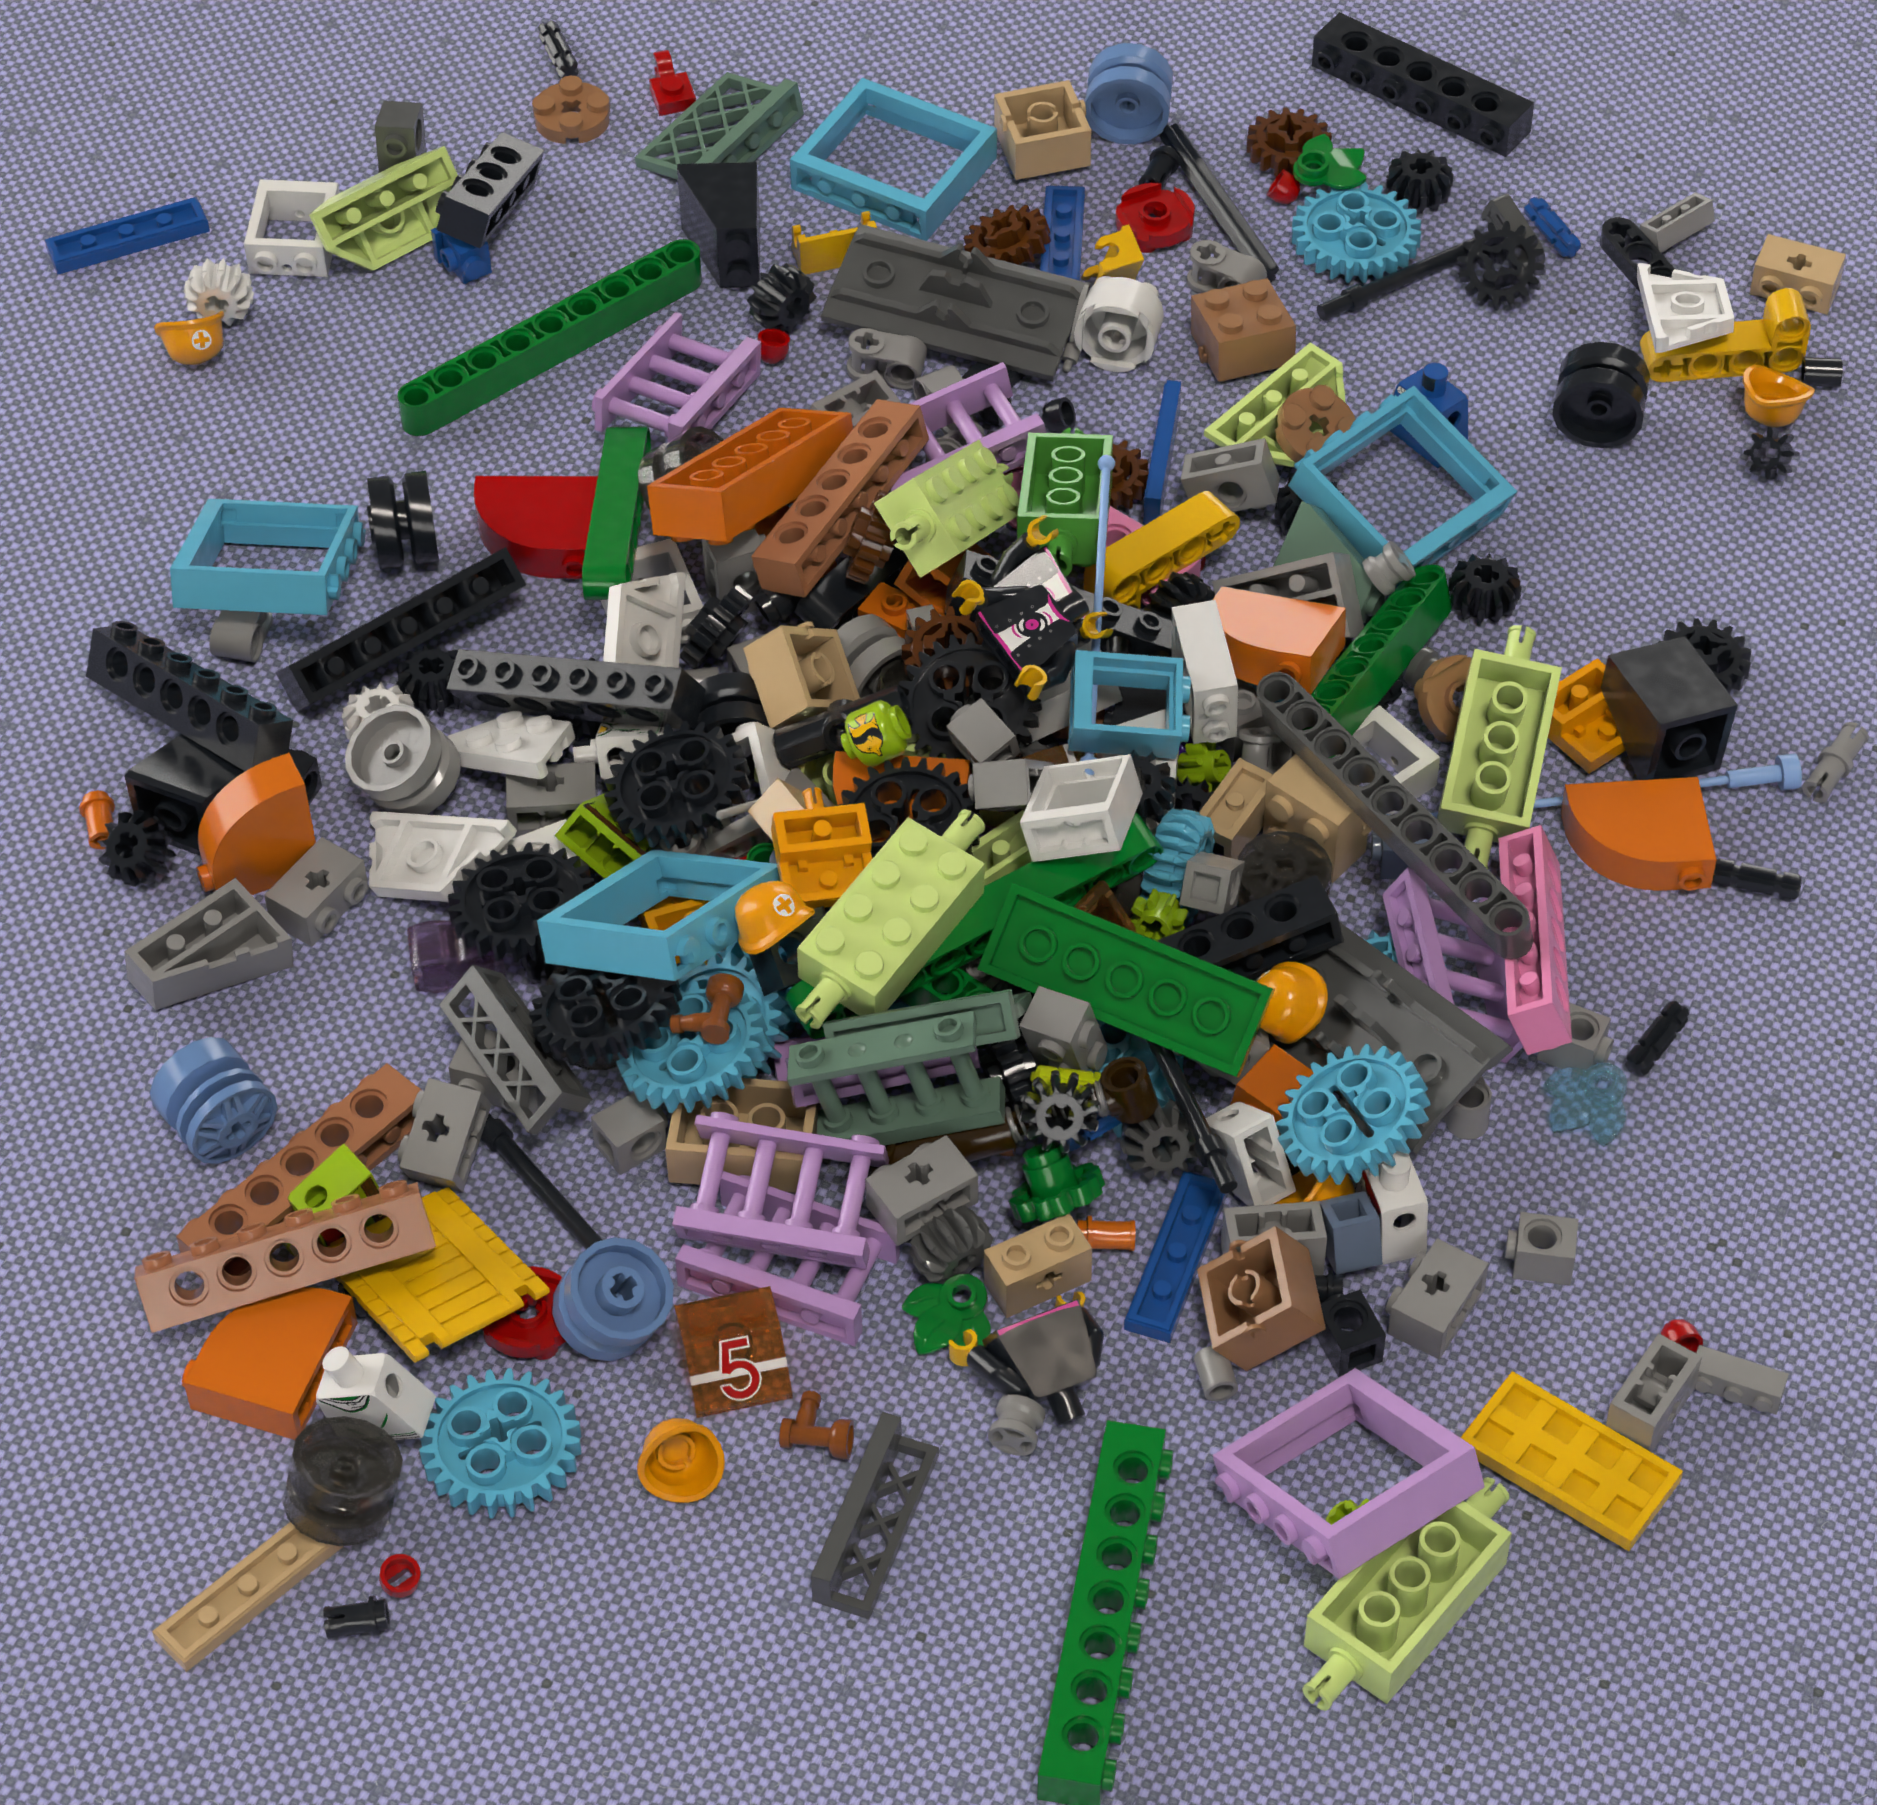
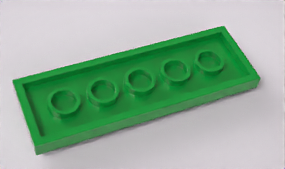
(1127, 979)

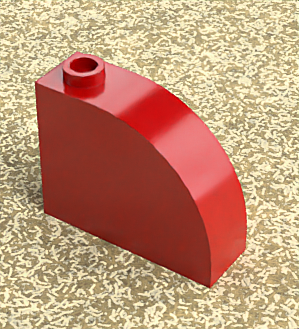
(537, 520)

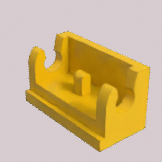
(823, 250)
(1121, 259)

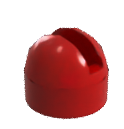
(1284, 188)
(773, 345)
(1683, 1334)
(396, 1567)

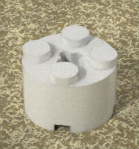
(1119, 323)

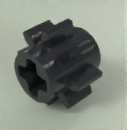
(1784, 450)

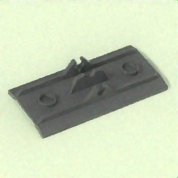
(955, 301)
(1388, 1006)

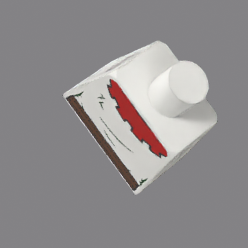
(1396, 1194)

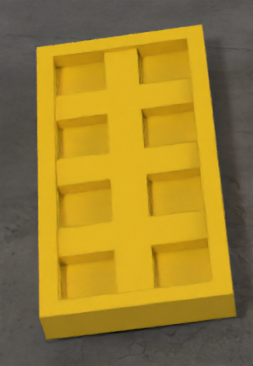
(1571, 1460)

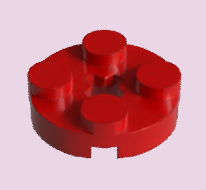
(1173, 211)
(533, 1336)

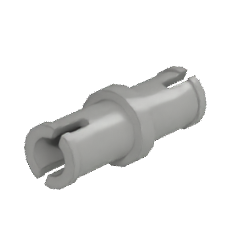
(1835, 762)

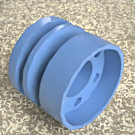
(213, 1100)

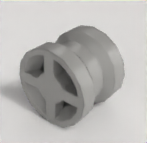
(1388, 568)
(1016, 1425)

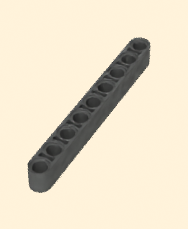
(1400, 829)

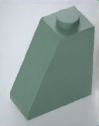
(1315, 535)

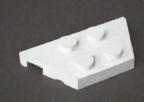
(1684, 308)
(645, 621)
(514, 744)
(425, 853)

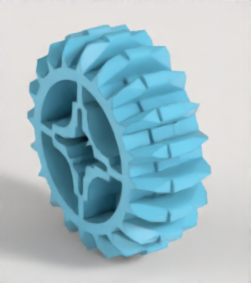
(1182, 836)

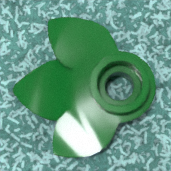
(1329, 165)
(944, 1318)

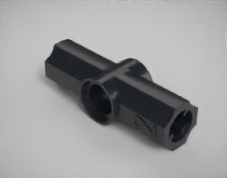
(817, 734)

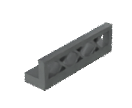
(511, 1017)
(857, 1508)

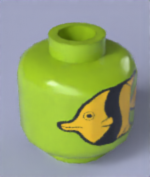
(876, 733)

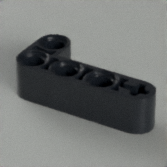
(837, 598)

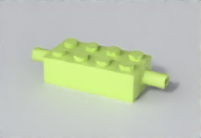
(949, 507)
(1498, 744)
(891, 919)
(1405, 1600)

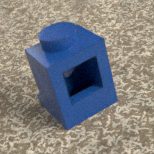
(462, 258)

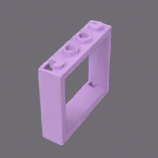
(1447, 1478)

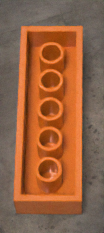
(745, 476)

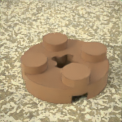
(555, 109)
(1309, 405)
(1436, 695)

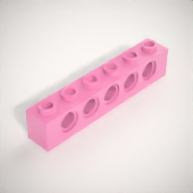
(1538, 980)

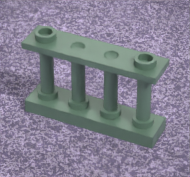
(909, 1115)

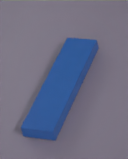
(1065, 220)
(127, 235)
(1162, 451)
(1175, 1258)

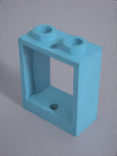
(1134, 672)

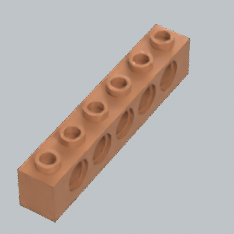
(821, 517)
(366, 1121)
(171, 1305)

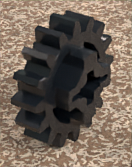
(1508, 250)
(716, 627)
(1719, 651)
(1013, 1065)

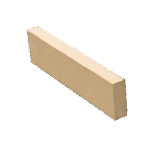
(240, 1595)

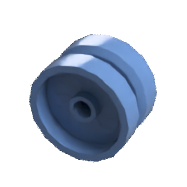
(1128, 93)
(612, 1299)

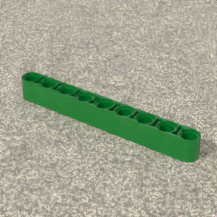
(549, 337)
(1060, 879)

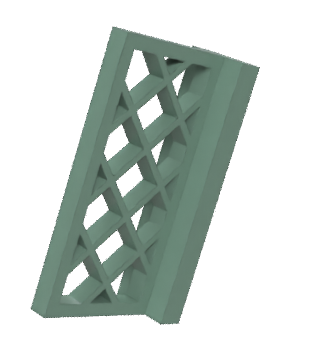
(744, 142)
(994, 1013)

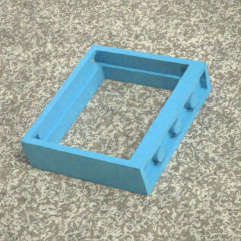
(886, 203)
(1441, 441)
(223, 521)
(591, 926)

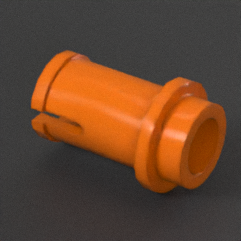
(97, 810)
(1109, 1234)

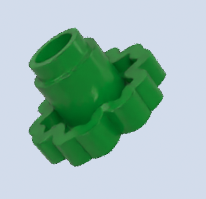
(1053, 1185)

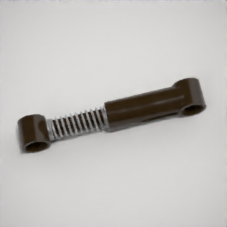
(1122, 1091)

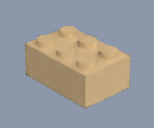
(758, 1103)

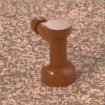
(723, 992)
(803, 1432)

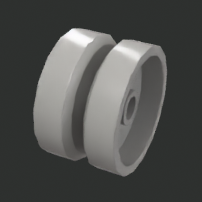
(868, 648)
(402, 760)

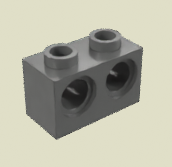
(399, 133)

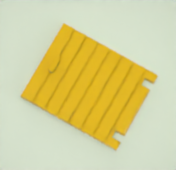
(445, 1289)

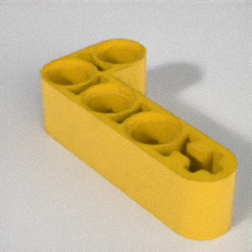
(1772, 342)
(1164, 547)

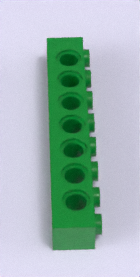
(1064, 1772)

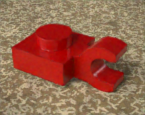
(669, 90)

